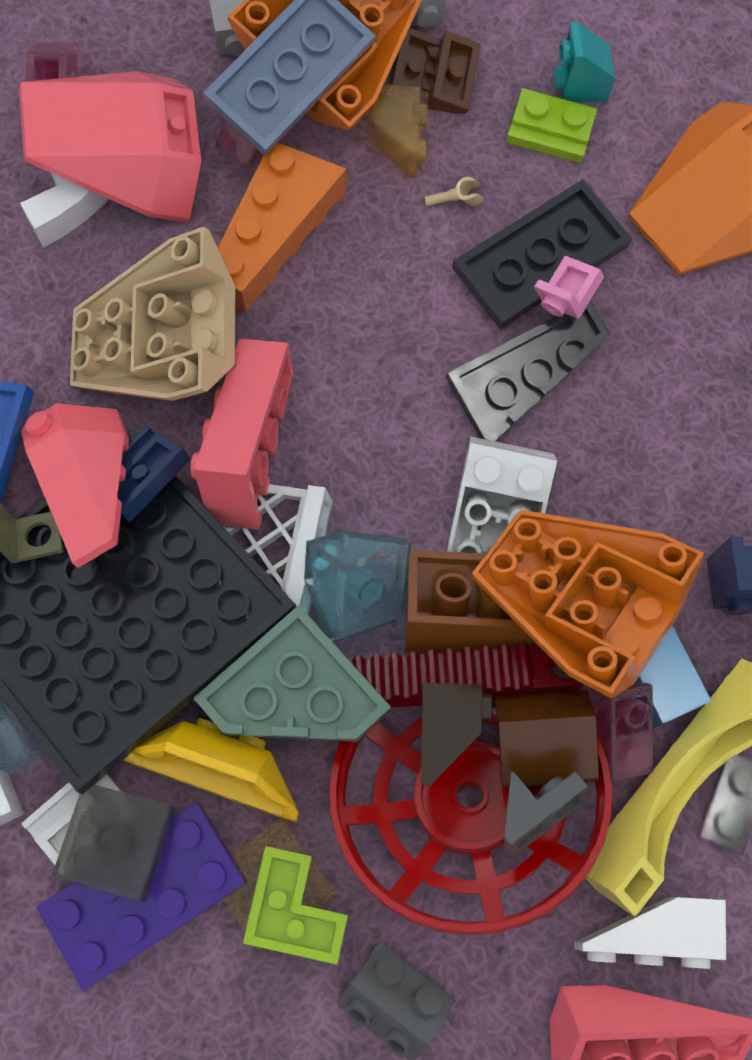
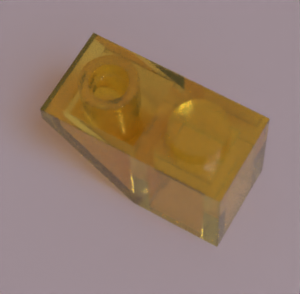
(397, 124)

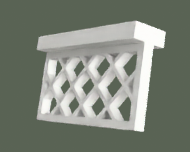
(308, 524)

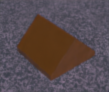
(547, 736)

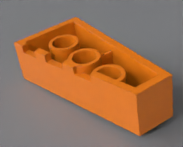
(276, 215)

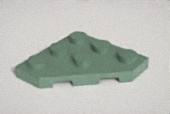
(293, 688)

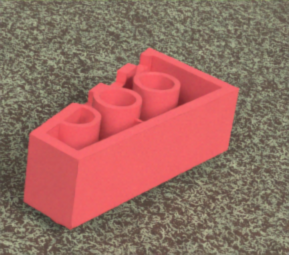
(243, 433)

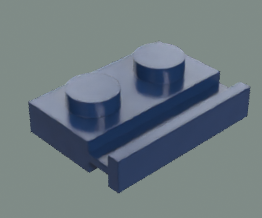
(149, 467)

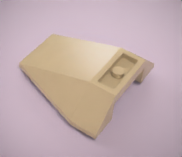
(159, 324)

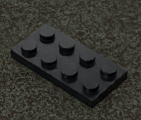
(510, 263)

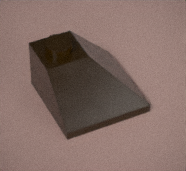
(450, 724)

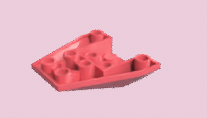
(117, 137)

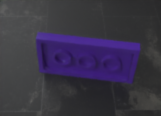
(108, 930)

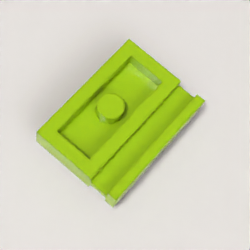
(551, 125)

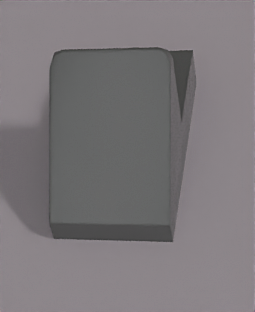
(531, 817)

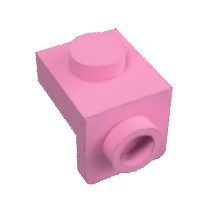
(569, 288)

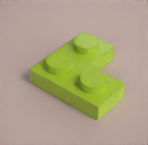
(280, 919)

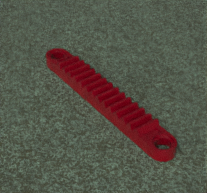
(499, 670)

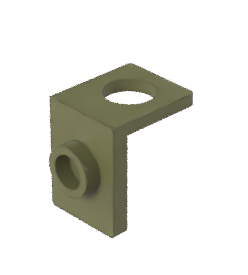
(15, 533)

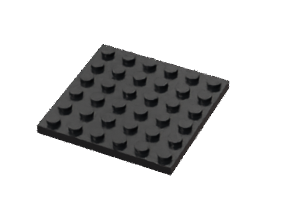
(131, 636)

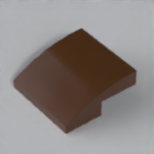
(440, 67)

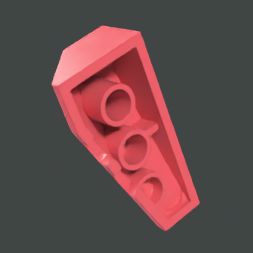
(79, 469)
(630, 1025)

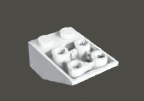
(492, 490)

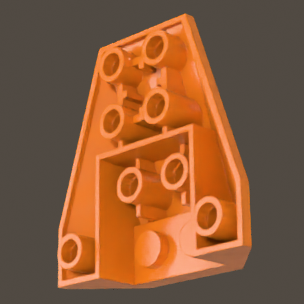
(362, 83)
(702, 194)
(589, 592)

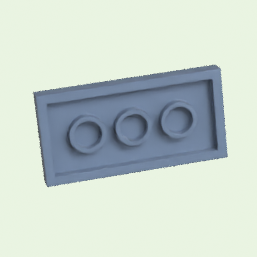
(288, 69)

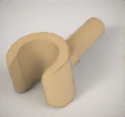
(460, 192)

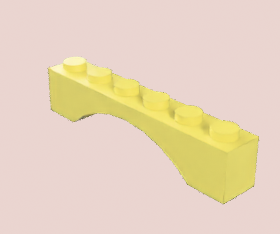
(639, 835)

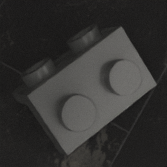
(396, 1003)

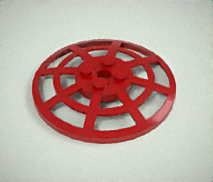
(457, 829)

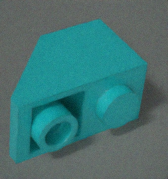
(584, 66)

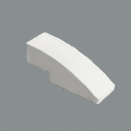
(60, 209)

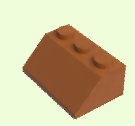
(451, 609)

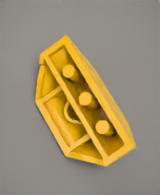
(219, 765)

